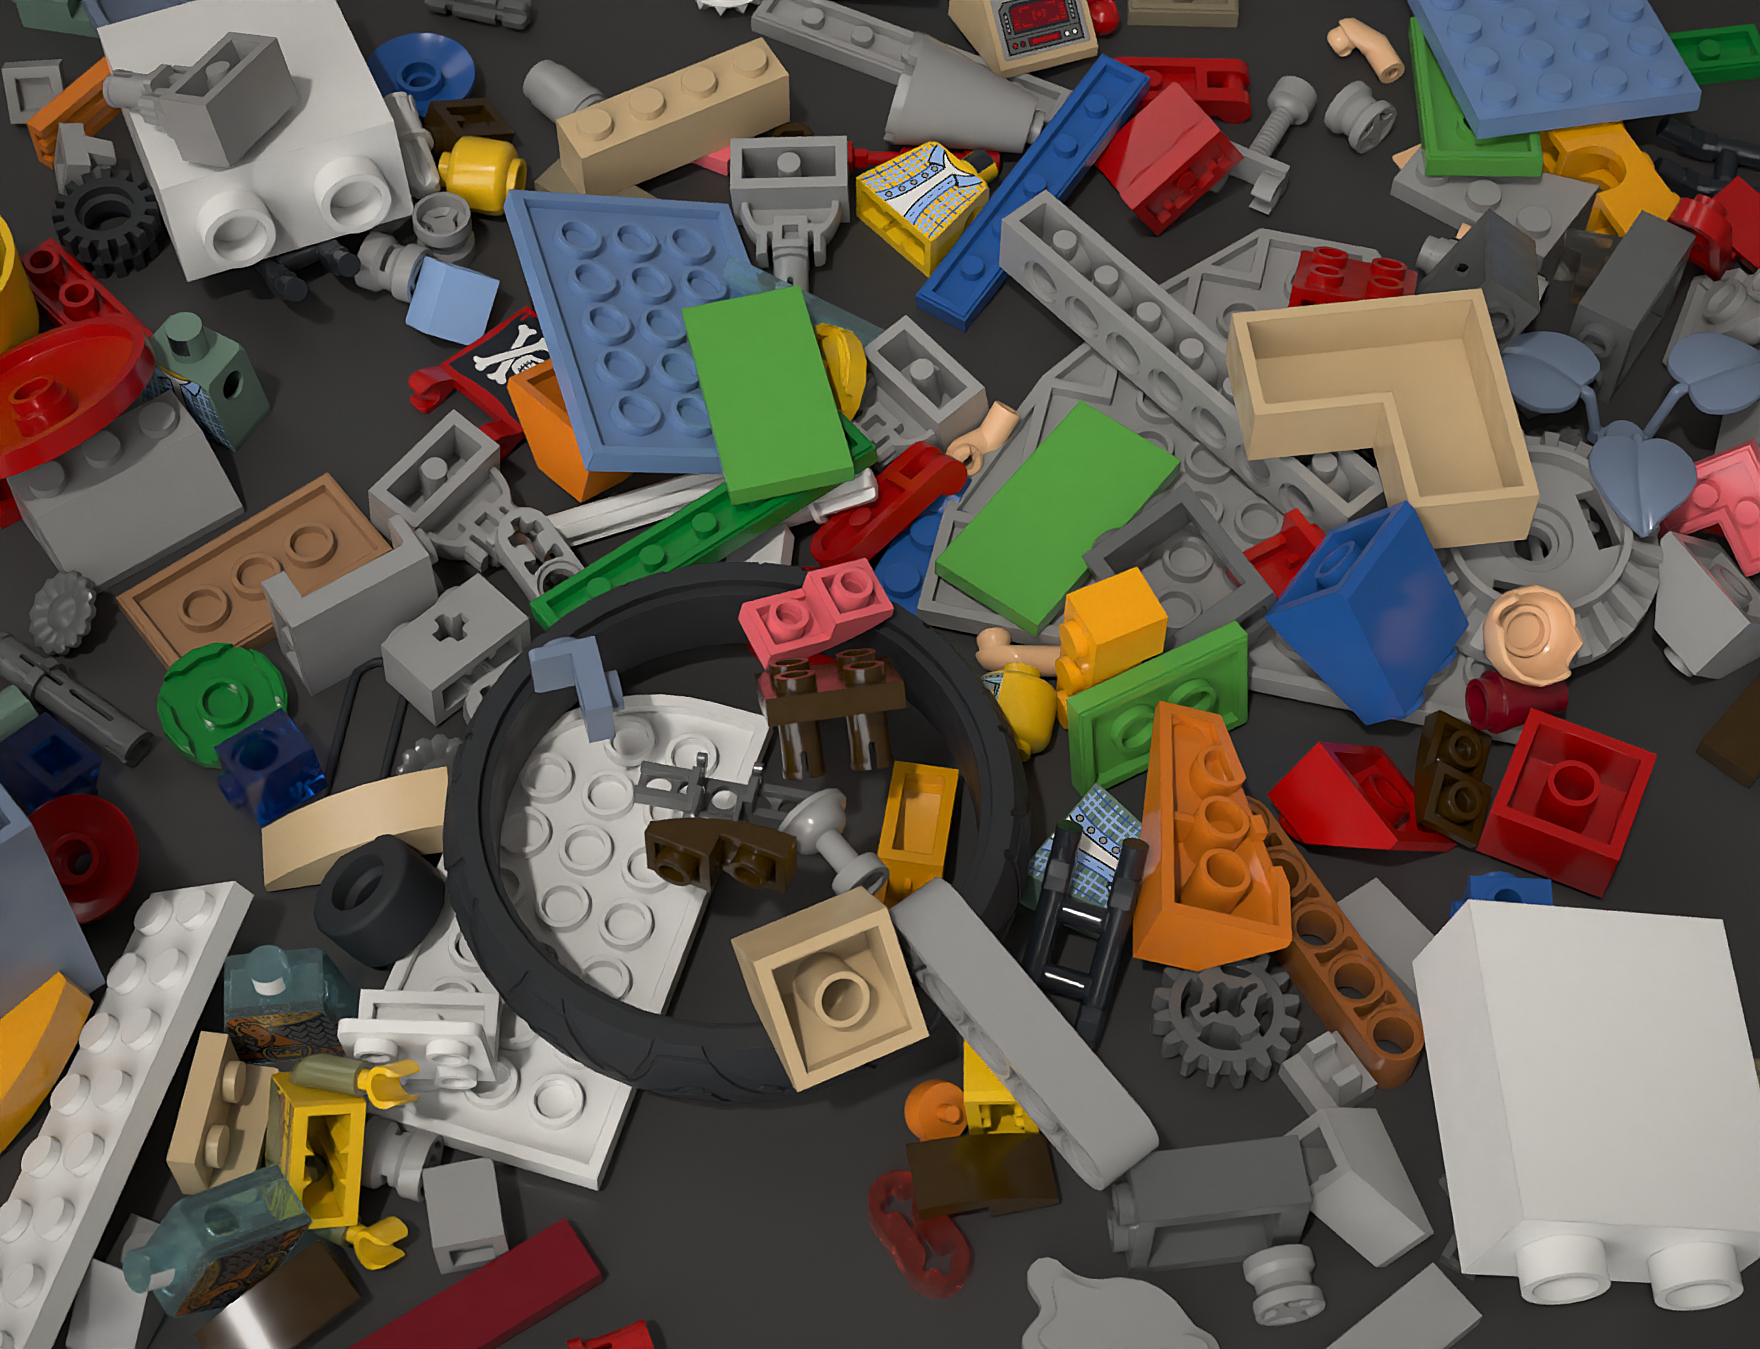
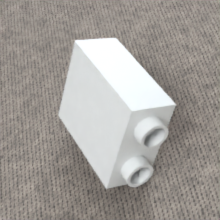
(309, 179)
(1594, 1100)

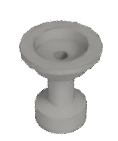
(818, 829)

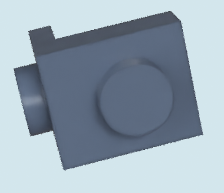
(578, 663)

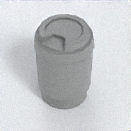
(558, 90)

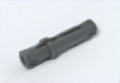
(48, 685)

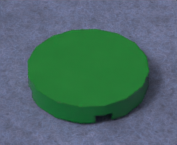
(214, 696)

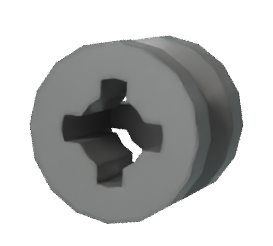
(1360, 116)
(1283, 1285)

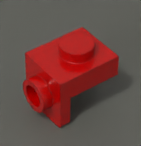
(1284, 553)

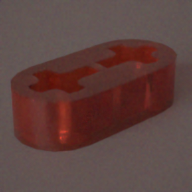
(905, 1242)

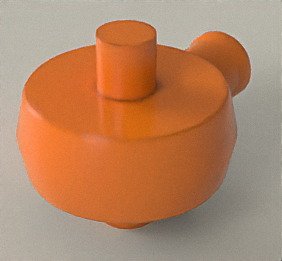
(935, 1110)

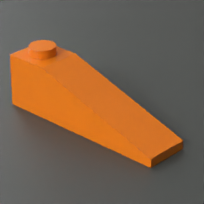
(1207, 872)

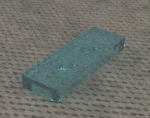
(751, 280)

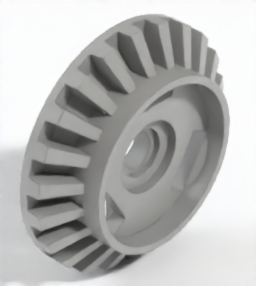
(1603, 586)

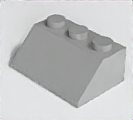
(127, 494)

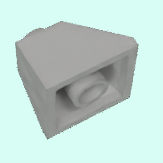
(1705, 608)

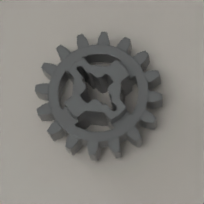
(1219, 1040)

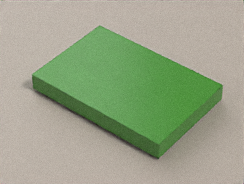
(1114, 720)

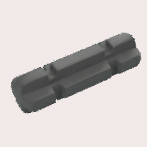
(512, 13)

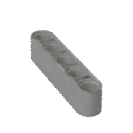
(1021, 1035)

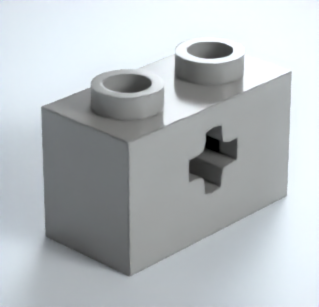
(453, 646)

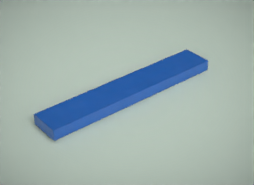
(1053, 162)

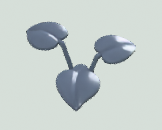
(1634, 472)

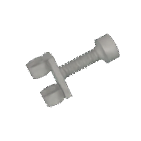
(1289, 104)

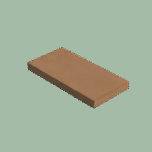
(218, 587)

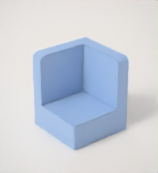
(451, 301)

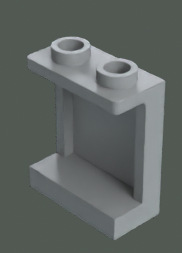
(350, 617)

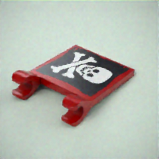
(483, 375)

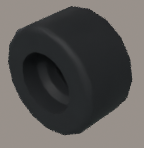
(379, 901)

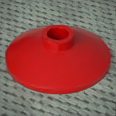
(91, 825)

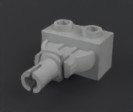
(217, 103)
(790, 198)
(915, 394)
(452, 493)

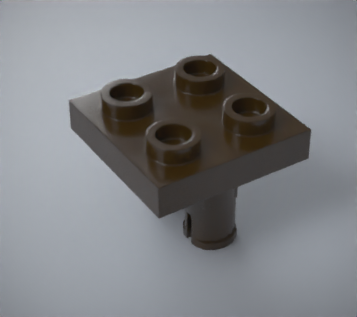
(854, 687)

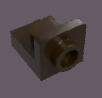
(463, 117)

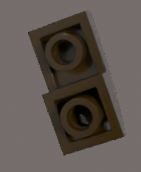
(1449, 778)
(700, 848)
(981, 1171)
(286, 1305)

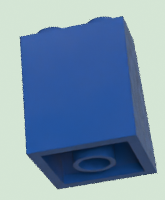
(1373, 613)

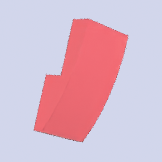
(823, 613)

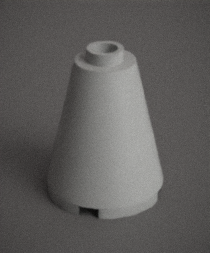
(959, 103)

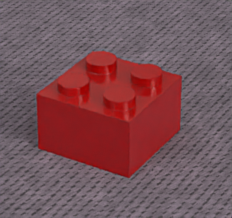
(1567, 802)

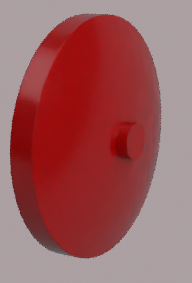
(68, 387)

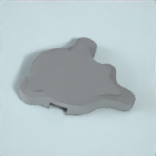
(1105, 1313)

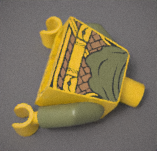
(318, 1145)

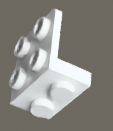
(442, 1031)

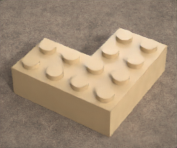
(1396, 377)

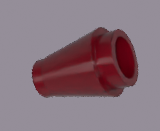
(1504, 704)

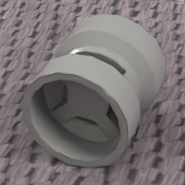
(445, 227)
(390, 265)
(398, 1157)

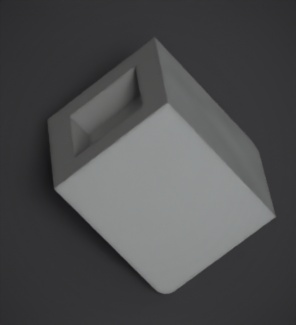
(464, 1214)

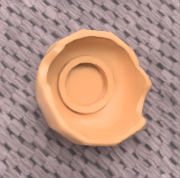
(1531, 635)

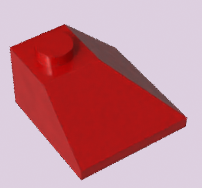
(1352, 800)

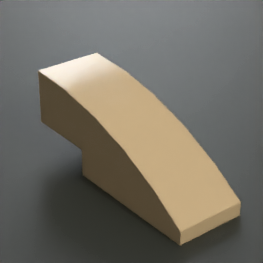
(311, 839)

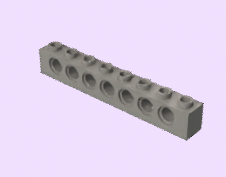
(1169, 357)

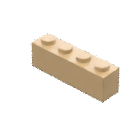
(674, 119)

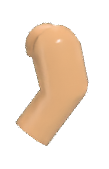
(1373, 44)
(986, 438)
(996, 652)

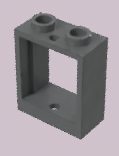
(1499, 262)
(1631, 298)
(1159, 521)
(1209, 1204)

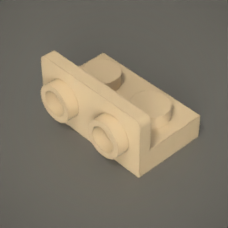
(220, 1117)

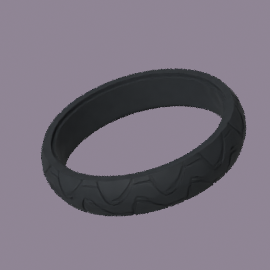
(635, 625)

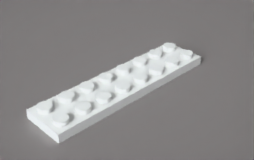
(109, 1104)

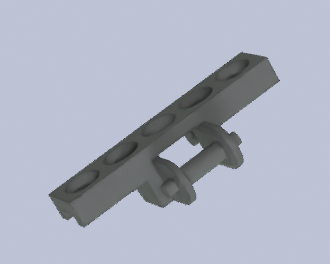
(700, 805)

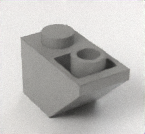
(1360, 1183)

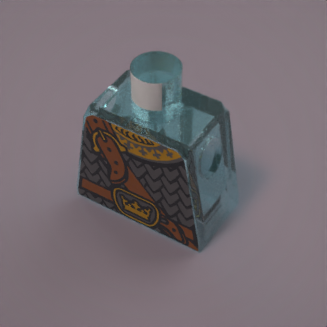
(284, 1004)
(219, 1243)

